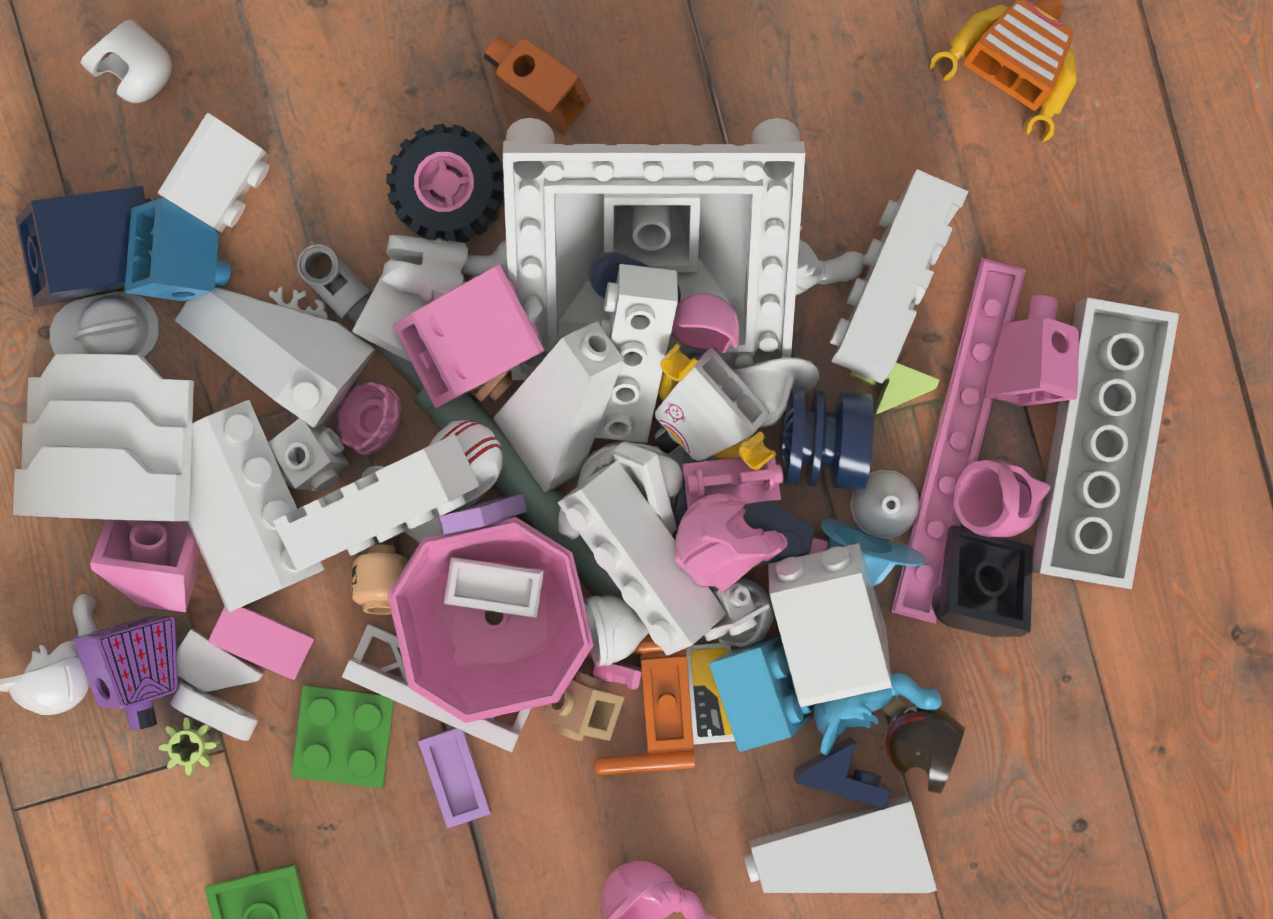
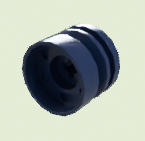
(828, 439)

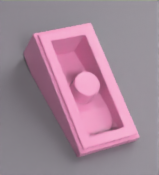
(262, 640)

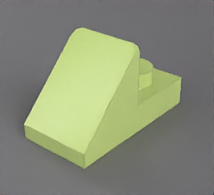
(899, 386)

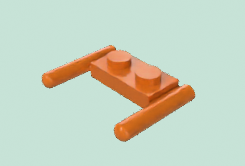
(666, 715)

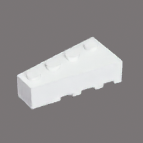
(896, 276)
(379, 504)

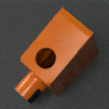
(539, 82)

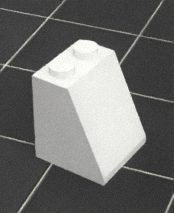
(830, 625)

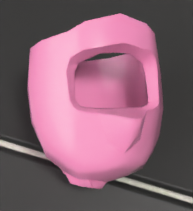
(998, 498)

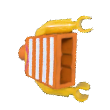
(1021, 53)

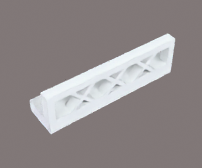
(397, 689)

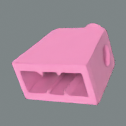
(1035, 358)

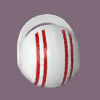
(481, 451)

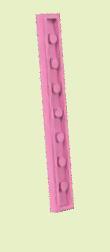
(957, 432)

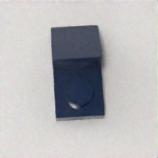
(831, 775)

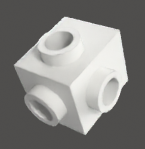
(309, 456)

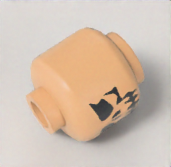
(374, 577)

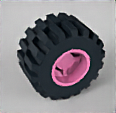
(446, 183)

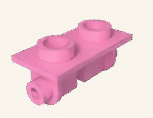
(732, 478)

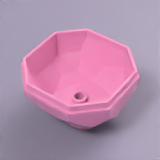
(482, 666)

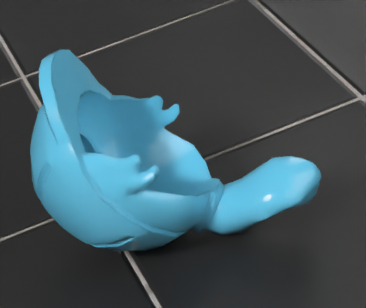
(856, 711)

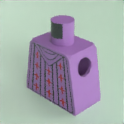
(131, 666)

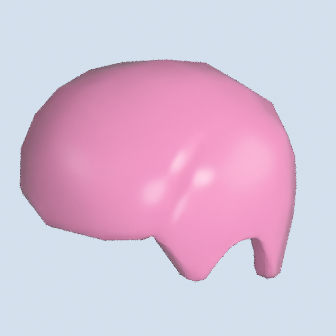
(706, 322)

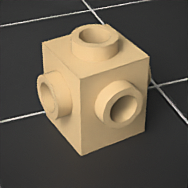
(577, 706)

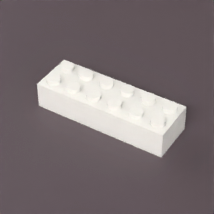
(1105, 444)

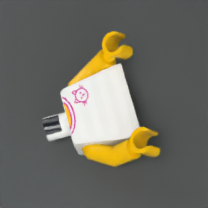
(709, 410)

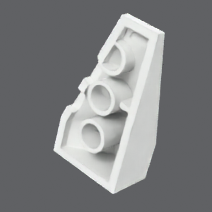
(284, 352)

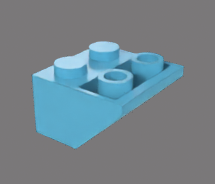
(759, 694)

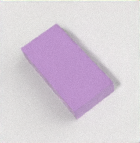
(483, 513)
(454, 777)

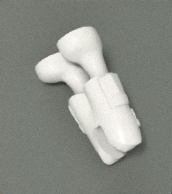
(435, 266)

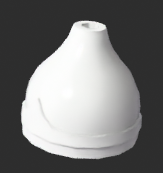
(885, 505)
(613, 628)

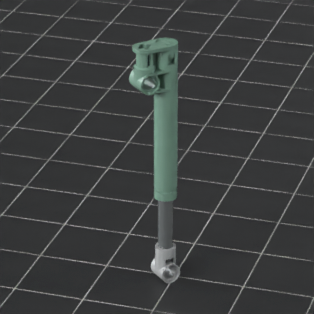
(347, 298)

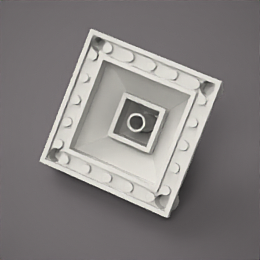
(706, 210)

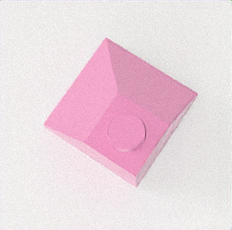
(149, 561)

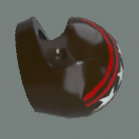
(924, 741)

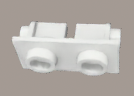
(739, 609)

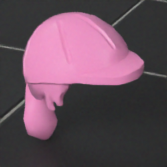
(647, 892)

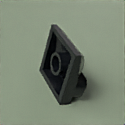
(985, 585)

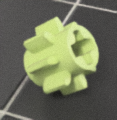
(181, 755)

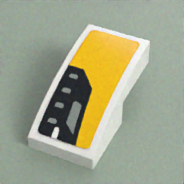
(707, 710)

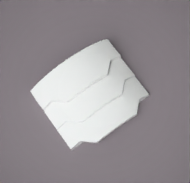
(105, 441)

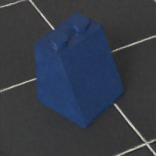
(77, 244)

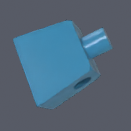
(172, 254)

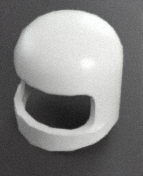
(134, 59)

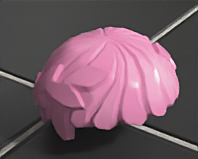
(369, 418)

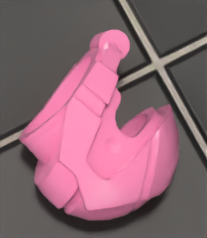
(719, 545)

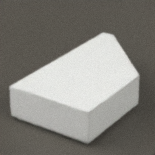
(210, 666)

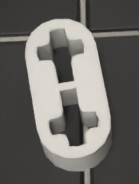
(214, 711)

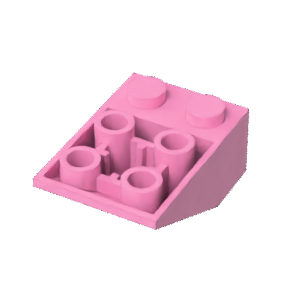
(468, 336)

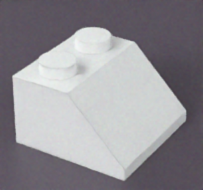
(215, 174)

